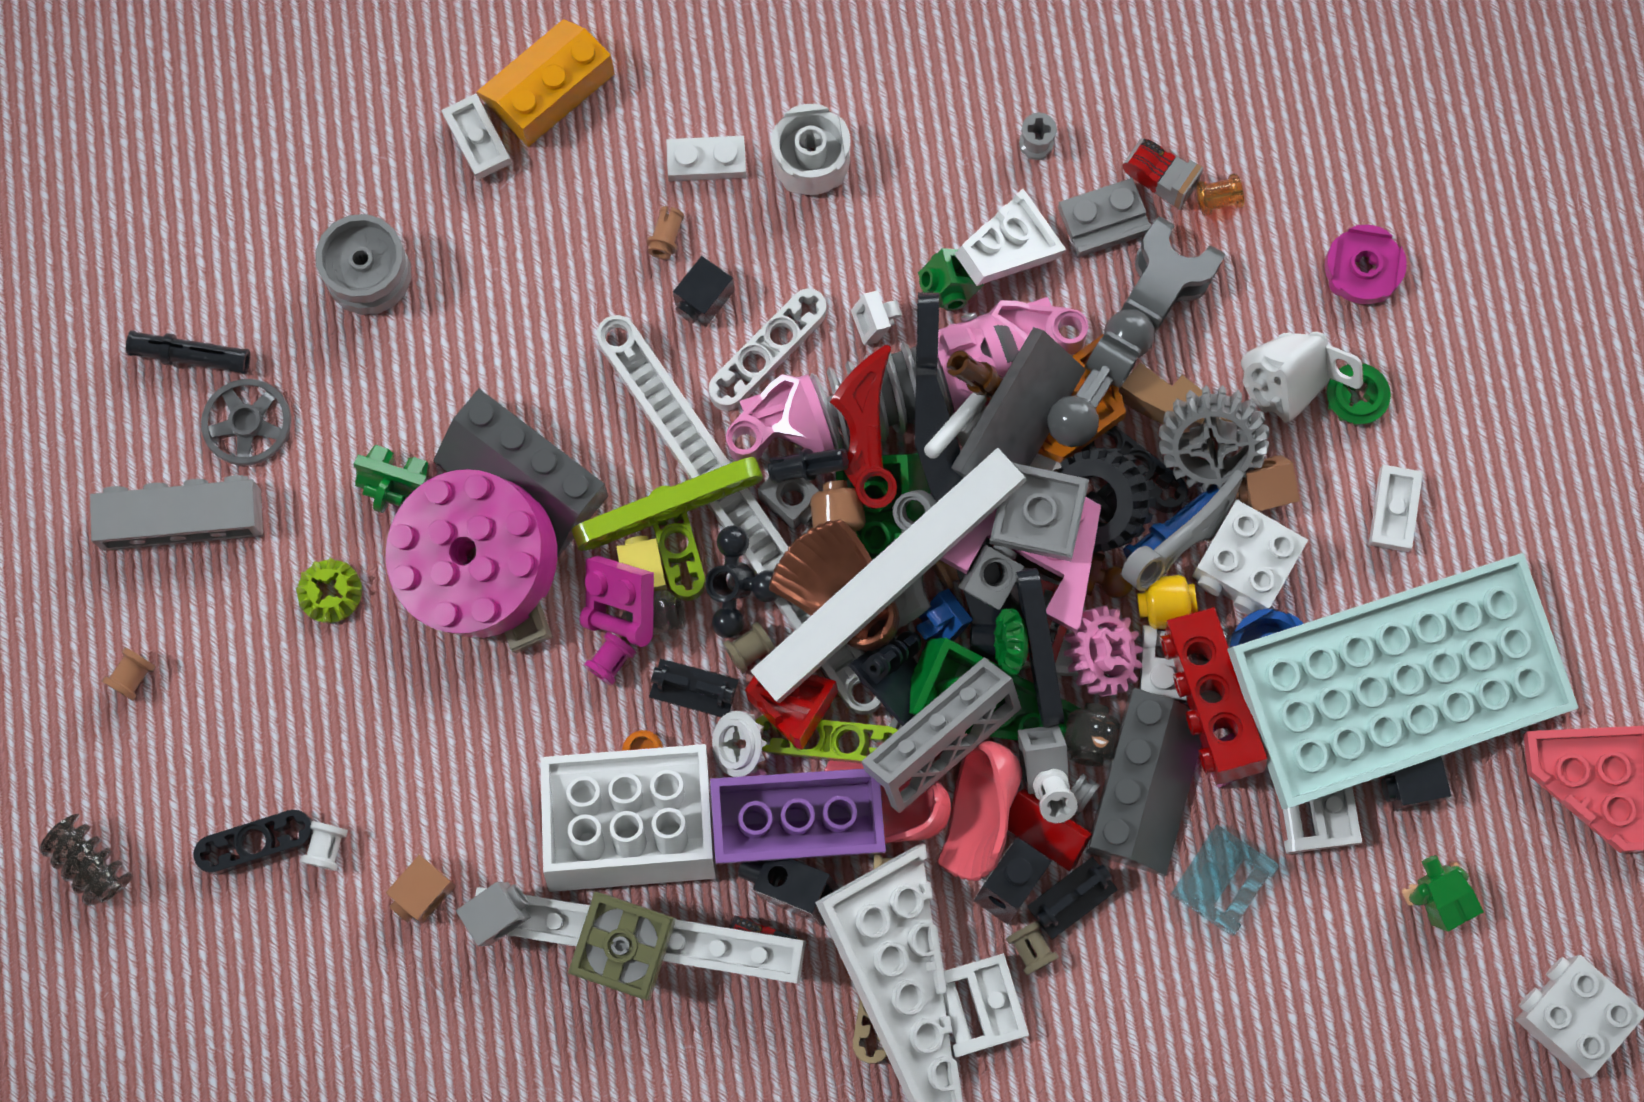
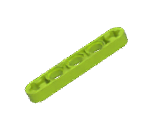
(667, 504)

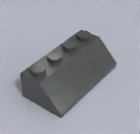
(497, 442)
(1146, 784)

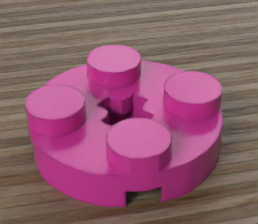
(1383, 252)

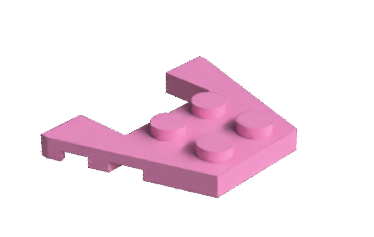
(1069, 598)

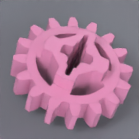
(1104, 652)

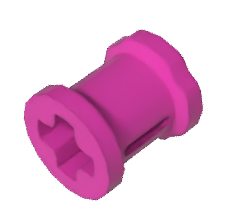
(610, 658)

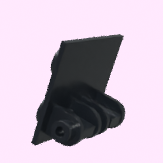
(889, 673)

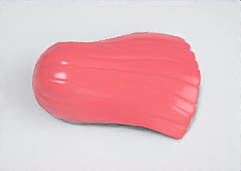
(980, 811)
(919, 820)

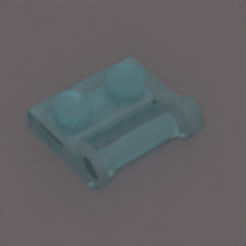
(1212, 872)

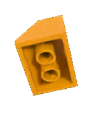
(548, 80)

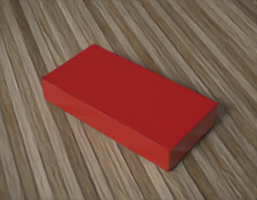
(1057, 841)

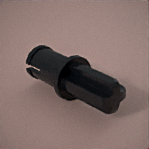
(807, 464)

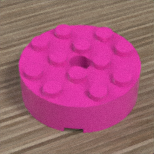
(438, 531)

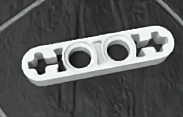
(765, 347)

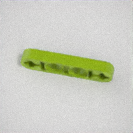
(828, 743)

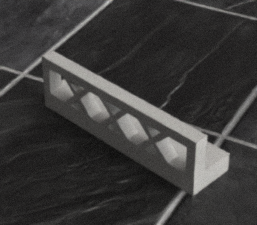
(940, 729)

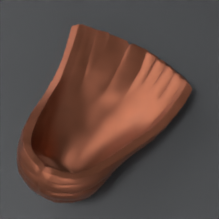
(822, 565)

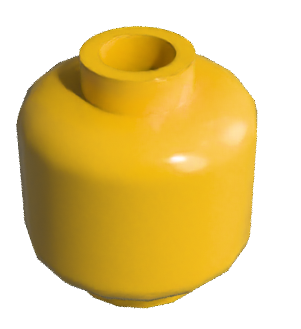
(1166, 600)

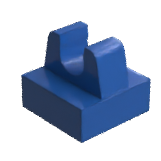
(944, 618)

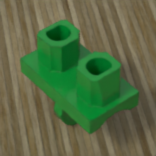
(385, 481)

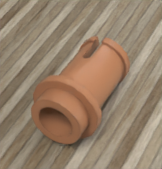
(665, 233)

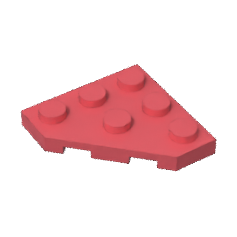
(1595, 777)

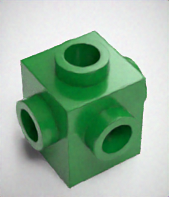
(948, 278)

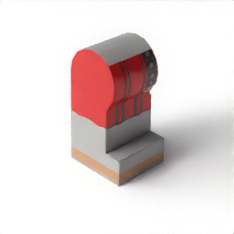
(1162, 172)

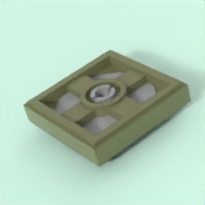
(622, 945)

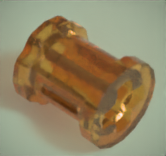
(1220, 194)

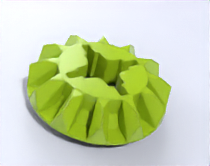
(331, 608)

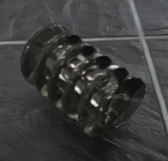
(82, 863)

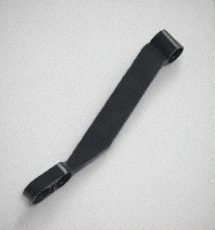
(929, 419)

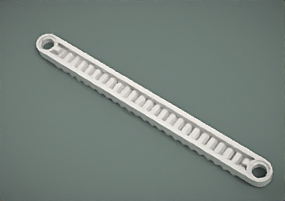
(700, 454)

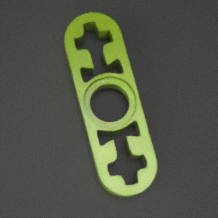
(694, 567)

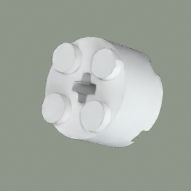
(807, 170)

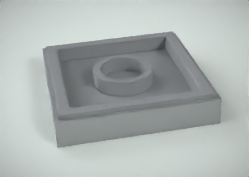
(1041, 514)

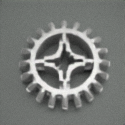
(1244, 430)

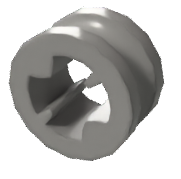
(1083, 792)

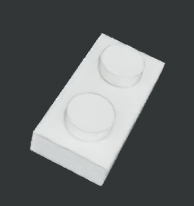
(476, 136)
(706, 158)
(1395, 508)

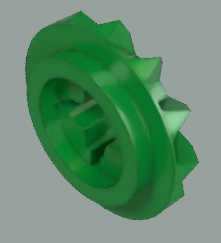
(1376, 393)
(1010, 641)

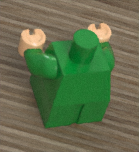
(1444, 894)

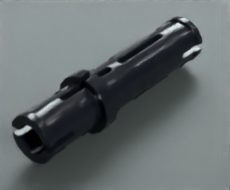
(170, 350)

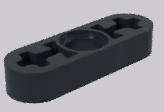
(221, 840)

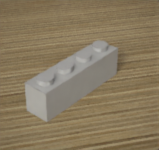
(176, 513)

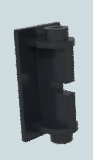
(693, 688)
(1072, 897)

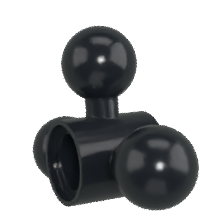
(728, 620)

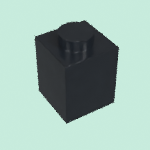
(703, 292)
(1416, 785)

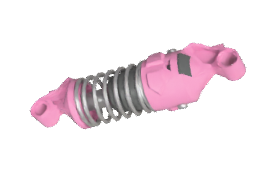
(803, 414)

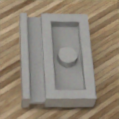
(1104, 217)

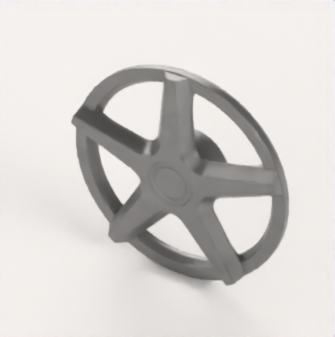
(246, 422)

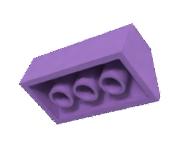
(796, 816)

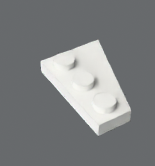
(1010, 242)

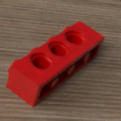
(1203, 634)

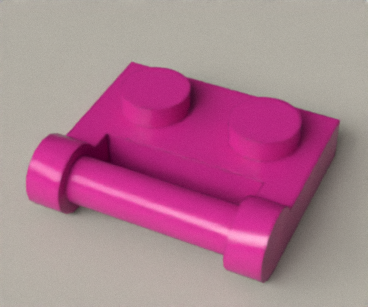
(623, 588)

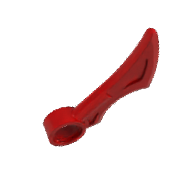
(860, 405)

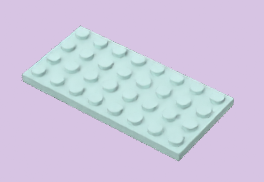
(1402, 680)

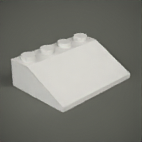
(626, 818)

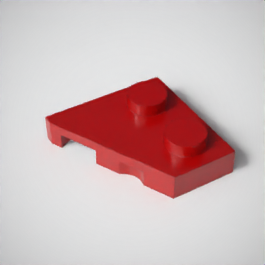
(800, 711)

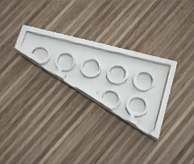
(897, 969)

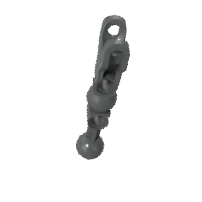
(1131, 331)

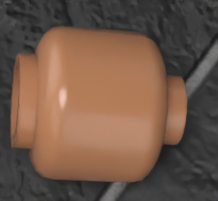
(838, 503)

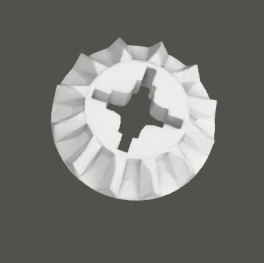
(730, 729)

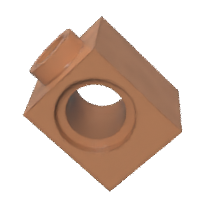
(1270, 485)
(419, 891)

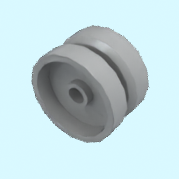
(363, 264)

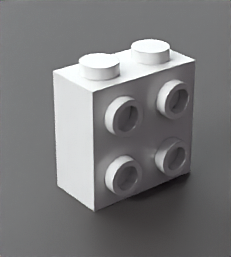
(1249, 559)
(1579, 1015)

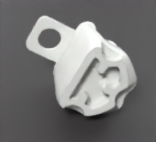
(1293, 370)

